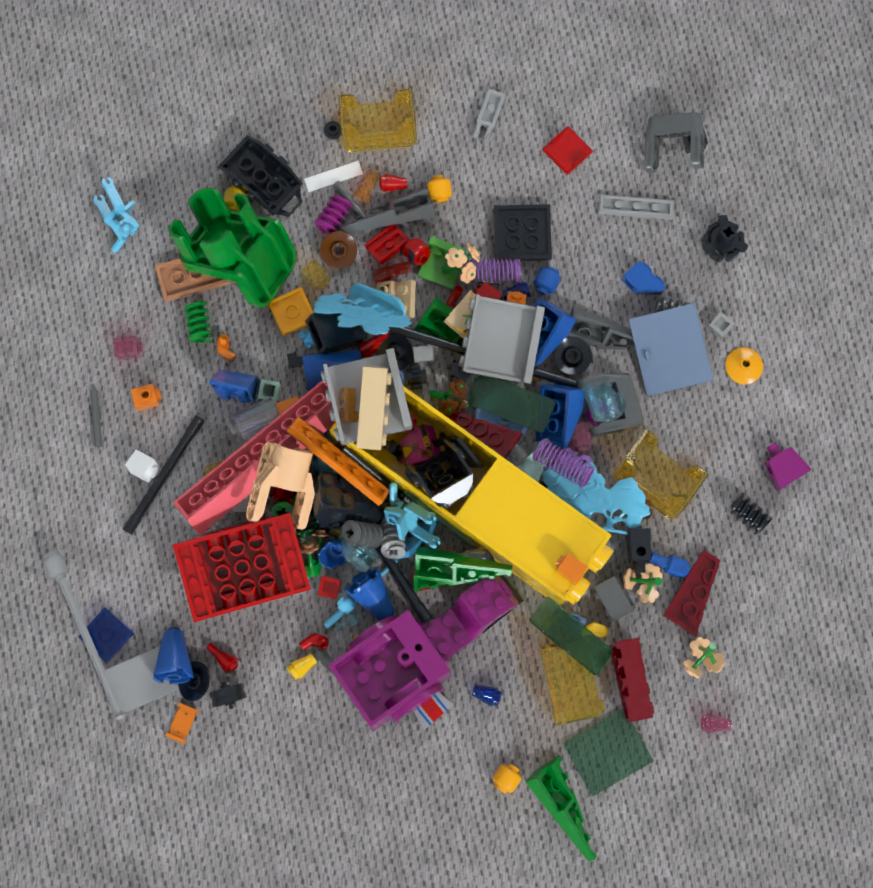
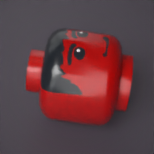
(416, 252)

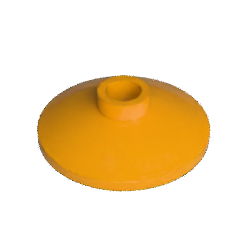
(737, 371)

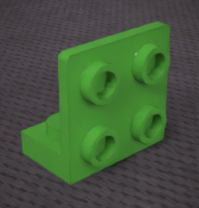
(432, 268)

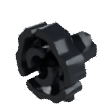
(724, 240)

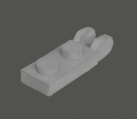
(489, 113)

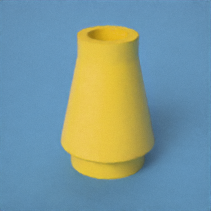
(301, 666)

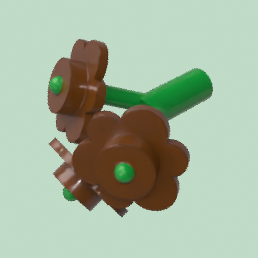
(449, 405)

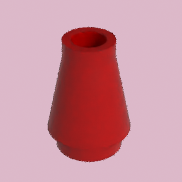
(391, 183)

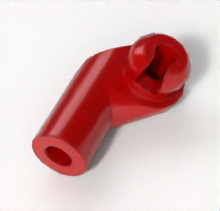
(454, 296)
(315, 640)

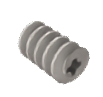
(391, 545)

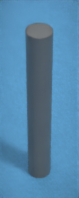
(344, 193)
(96, 418)

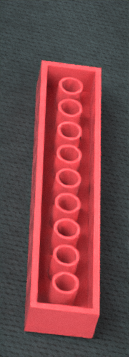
(235, 476)

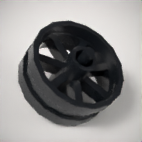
(227, 695)

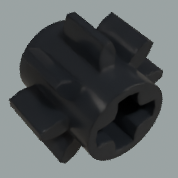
(416, 377)

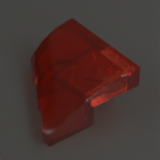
(386, 273)

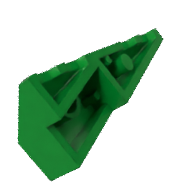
(552, 790)

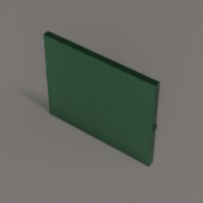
(608, 752)

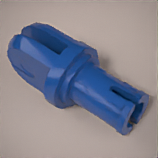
(671, 565)

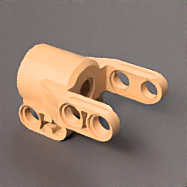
(285, 470)

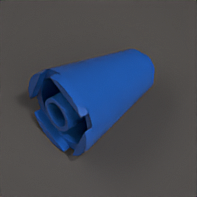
(371, 593)
(173, 658)

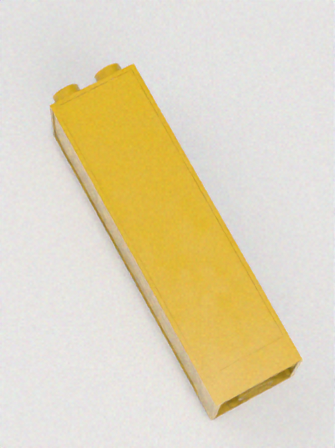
(505, 511)

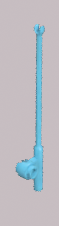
(346, 605)

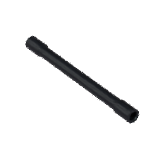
(136, 517)
(418, 606)

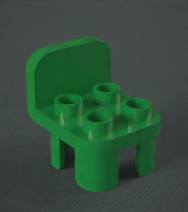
(235, 246)

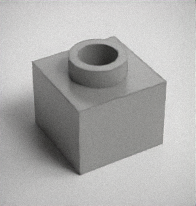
(423, 354)

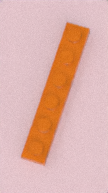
(338, 461)

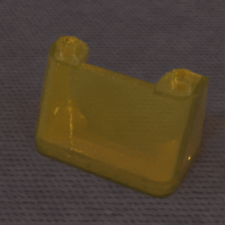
(378, 124)
(660, 477)
(570, 687)

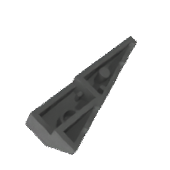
(406, 208)
(599, 331)

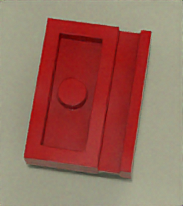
(386, 243)

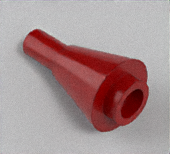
(370, 346)
(282, 495)
(227, 661)

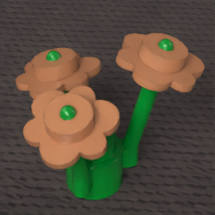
(308, 547)

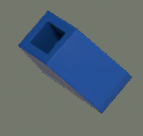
(642, 280)

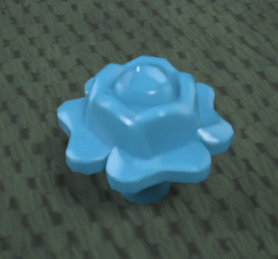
(305, 335)

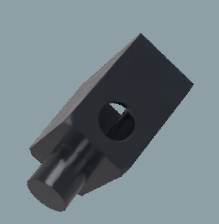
(639, 539)

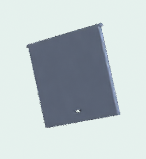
(672, 349)

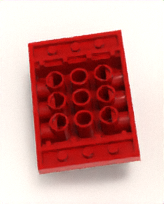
(241, 566)

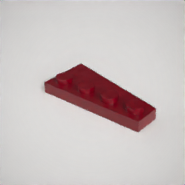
(495, 437)
(691, 598)

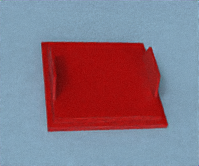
(567, 150)

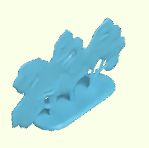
(370, 308)
(596, 498)

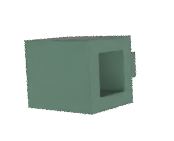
(267, 389)

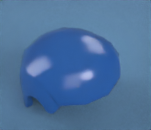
(331, 554)

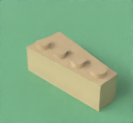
(372, 407)

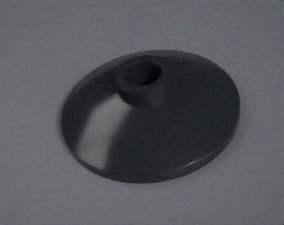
(393, 341)
(573, 346)
(198, 685)

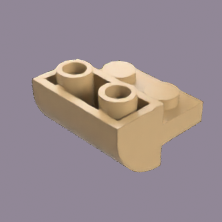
(404, 291)

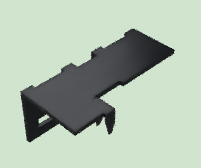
(294, 361)

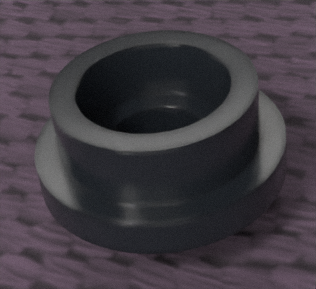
(332, 135)
(392, 447)

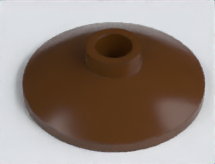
(347, 252)

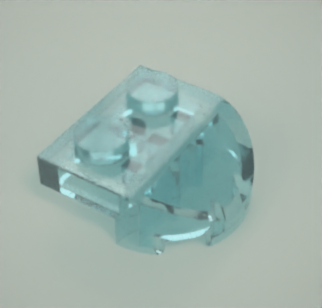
(604, 402)
(360, 557)

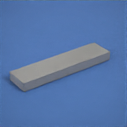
(636, 206)

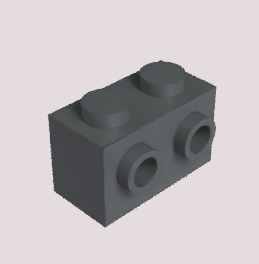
(614, 597)

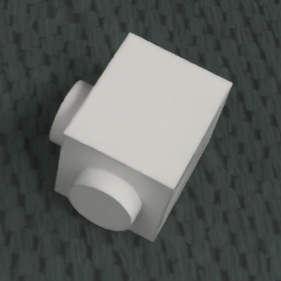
(142, 466)

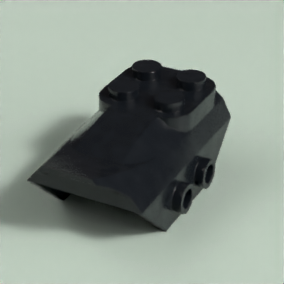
(263, 176)
(444, 476)
(340, 501)

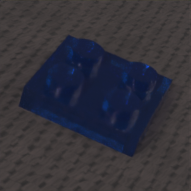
(108, 634)

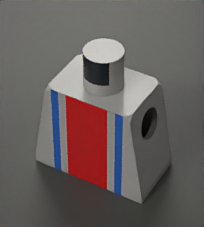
(432, 709)

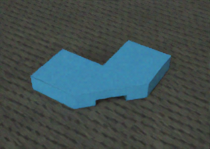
(414, 542)

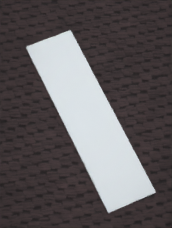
(330, 177)

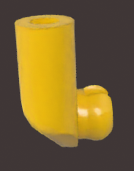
(598, 629)

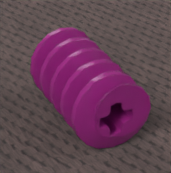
(332, 214)

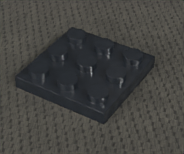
(523, 232)

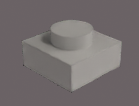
(721, 325)

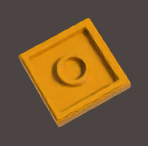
(291, 311)

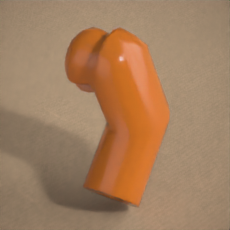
(223, 347)

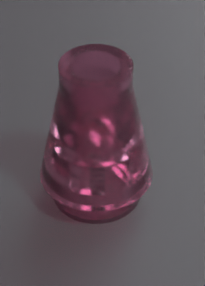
(714, 724)

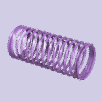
(490, 265)
(586, 476)

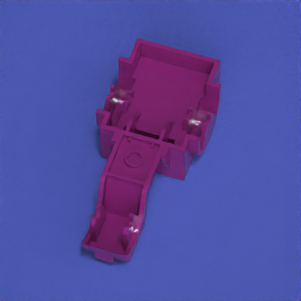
(393, 679)

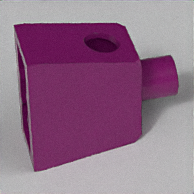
(784, 466)

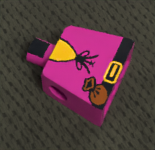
(418, 446)

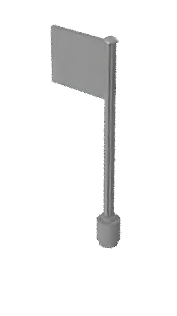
(126, 684)

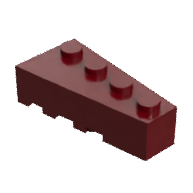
(632, 680)

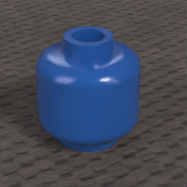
(547, 280)

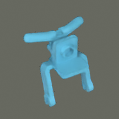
(119, 218)
(405, 518)

